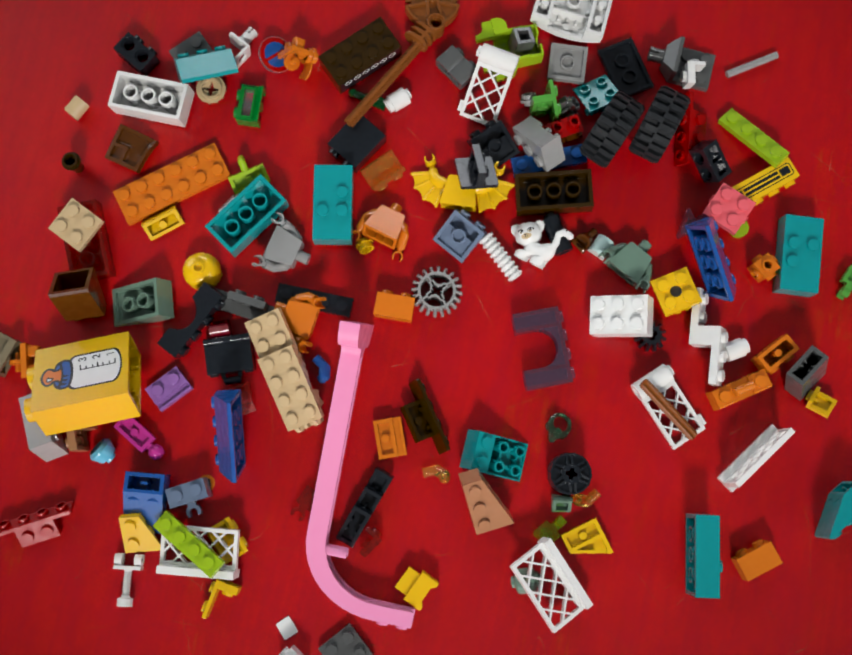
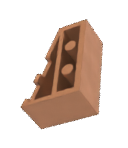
(483, 503)

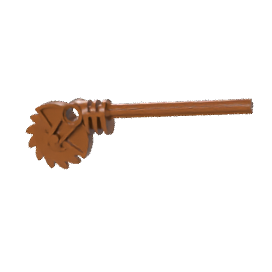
(421, 35)

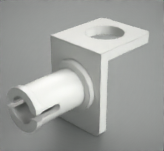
(242, 44)

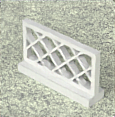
(754, 457)
(186, 568)
(564, 574)

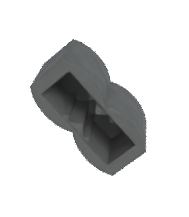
(456, 67)

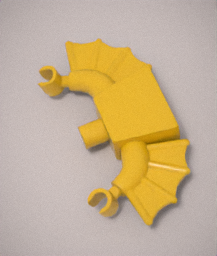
(450, 195)

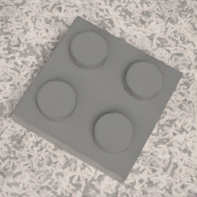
(567, 63)

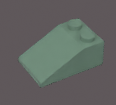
(143, 302)

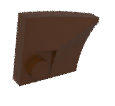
(130, 148)

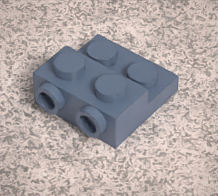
(460, 234)

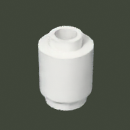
(398, 100)
(736, 349)

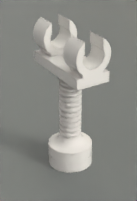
(119, 559)

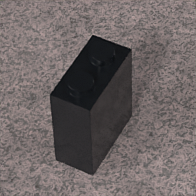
(356, 144)

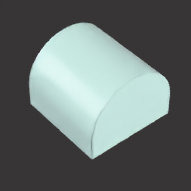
(599, 244)

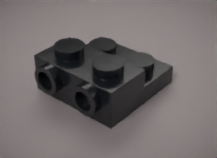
(495, 141)

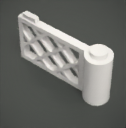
(494, 60)
(663, 379)

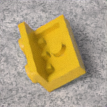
(227, 523)

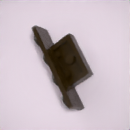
(422, 418)

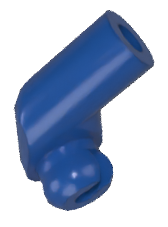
(324, 369)

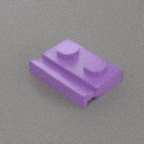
(169, 389)

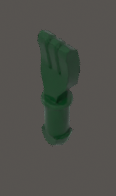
(359, 95)

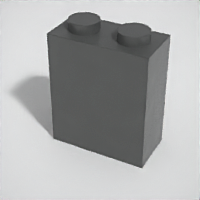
(806, 373)

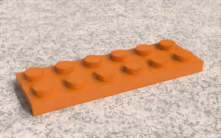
(171, 184)

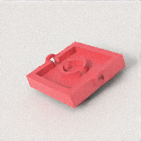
(729, 208)

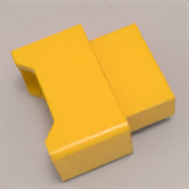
(415, 586)

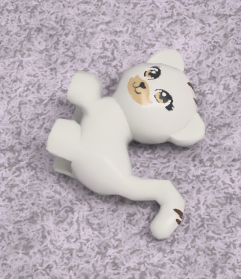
(529, 235)

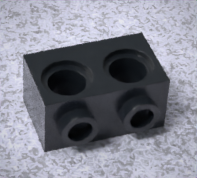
(135, 56)
(710, 161)

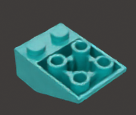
(493, 455)
(836, 512)

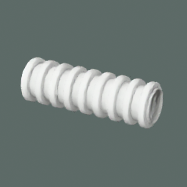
(500, 257)

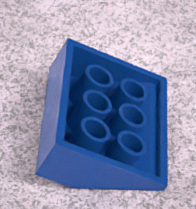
(711, 259)
(229, 432)

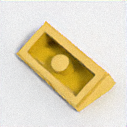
(162, 223)

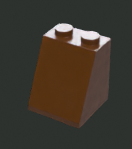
(78, 294)

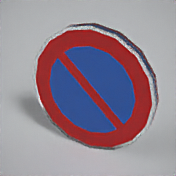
(268, 54)

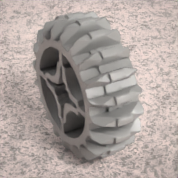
(444, 287)

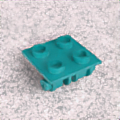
(596, 94)

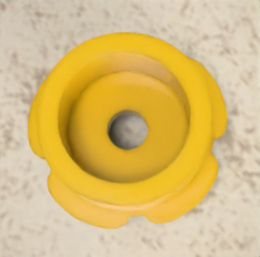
(365, 245)

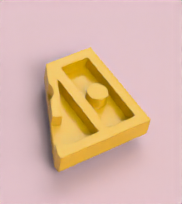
(137, 534)
(586, 539)

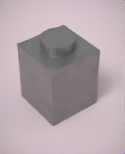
(521, 41)

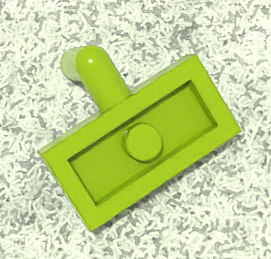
(242, 179)

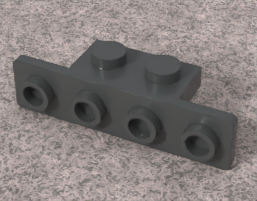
(245, 306)

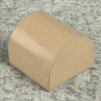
(76, 108)

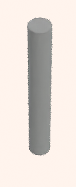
(752, 64)

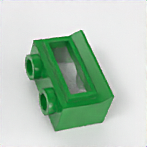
(249, 105)

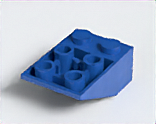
(145, 495)

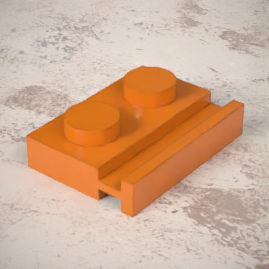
(389, 438)

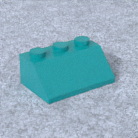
(205, 64)

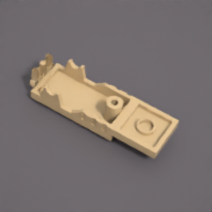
(285, 371)

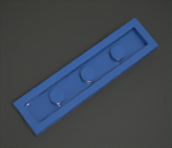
(526, 164)

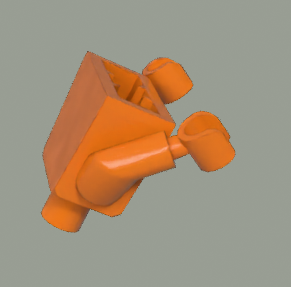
(385, 226)
(301, 315)

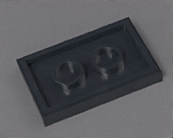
(625, 67)

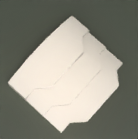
(572, 19)

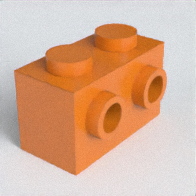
(774, 354)

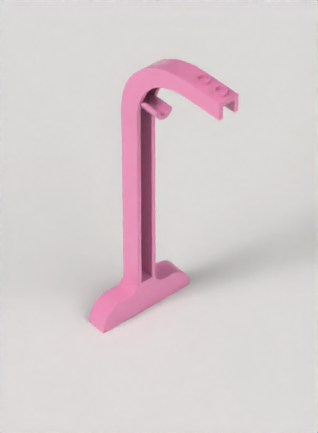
(353, 340)

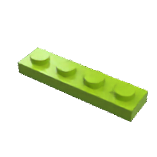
(753, 138)
(189, 544)

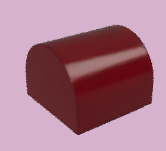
(220, 329)

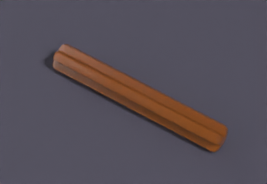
(668, 409)

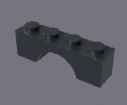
(207, 302)

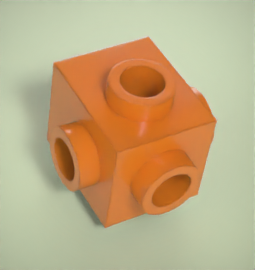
(763, 267)

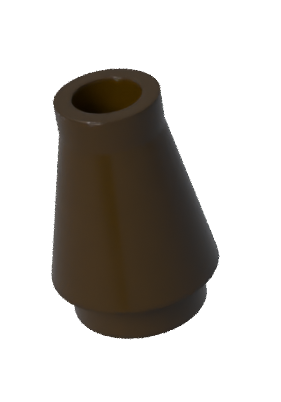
(72, 162)

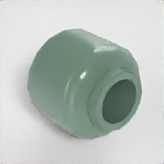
(533, 582)

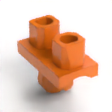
(293, 53)
(24, 358)

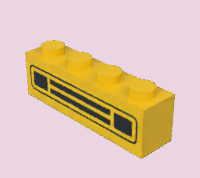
(768, 181)

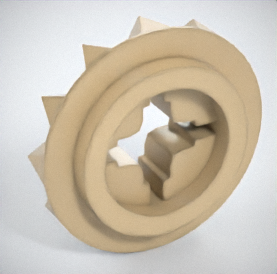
(204, 95)

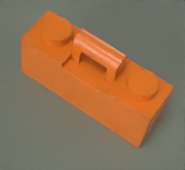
(739, 389)

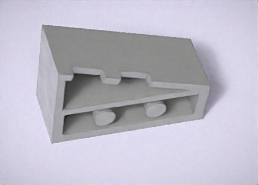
(539, 143)
(43, 446)

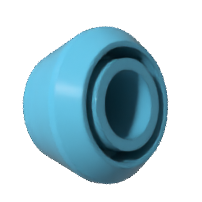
(103, 452)

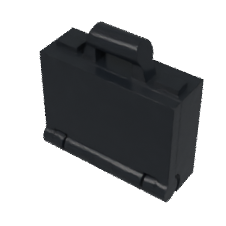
(229, 356)

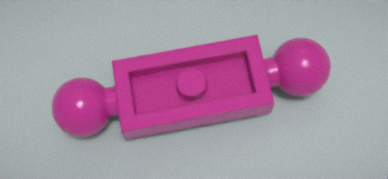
(140, 437)

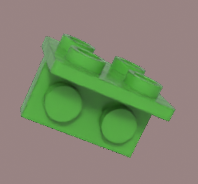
(546, 103)

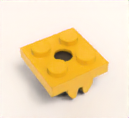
(676, 292)

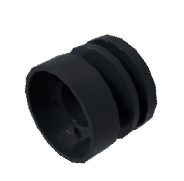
(560, 481)

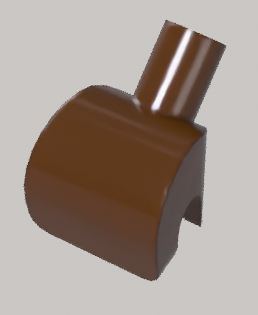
(584, 240)

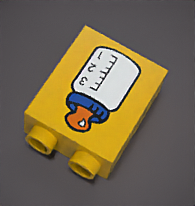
(85, 384)

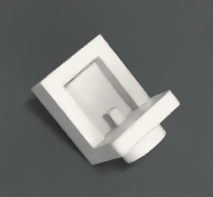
(688, 72)

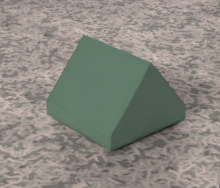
(561, 503)

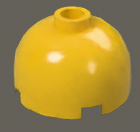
(202, 268)

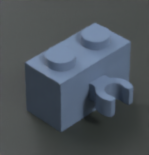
(189, 494)

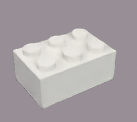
(621, 316)

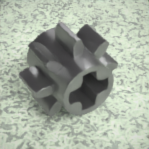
(569, 106)

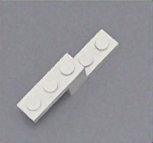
(709, 337)

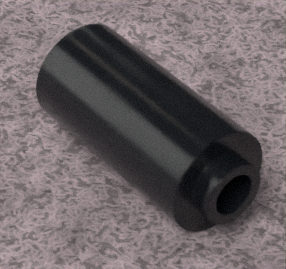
(553, 224)

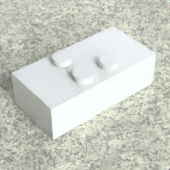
(151, 98)

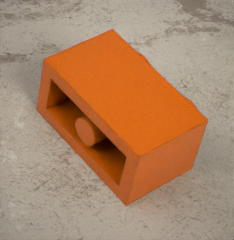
(394, 306)
(756, 560)

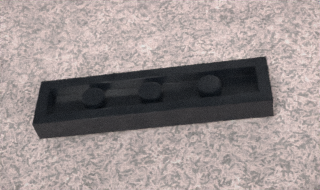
(333, 305)

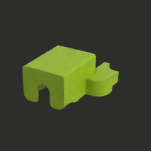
(499, 33)

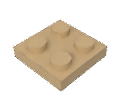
(76, 225)

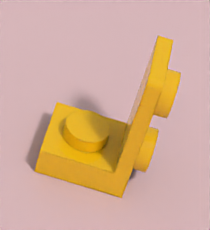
(228, 589)

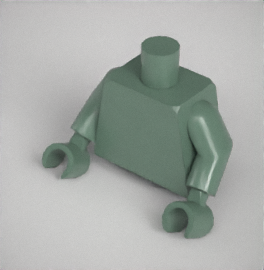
(630, 263)

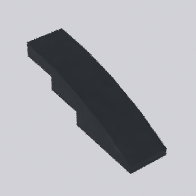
(364, 507)

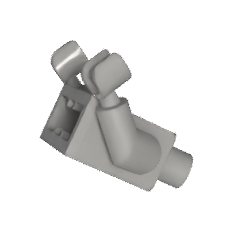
(283, 248)

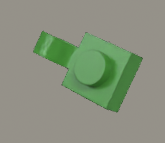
(846, 279)

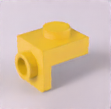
(820, 402)

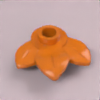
(308, 63)

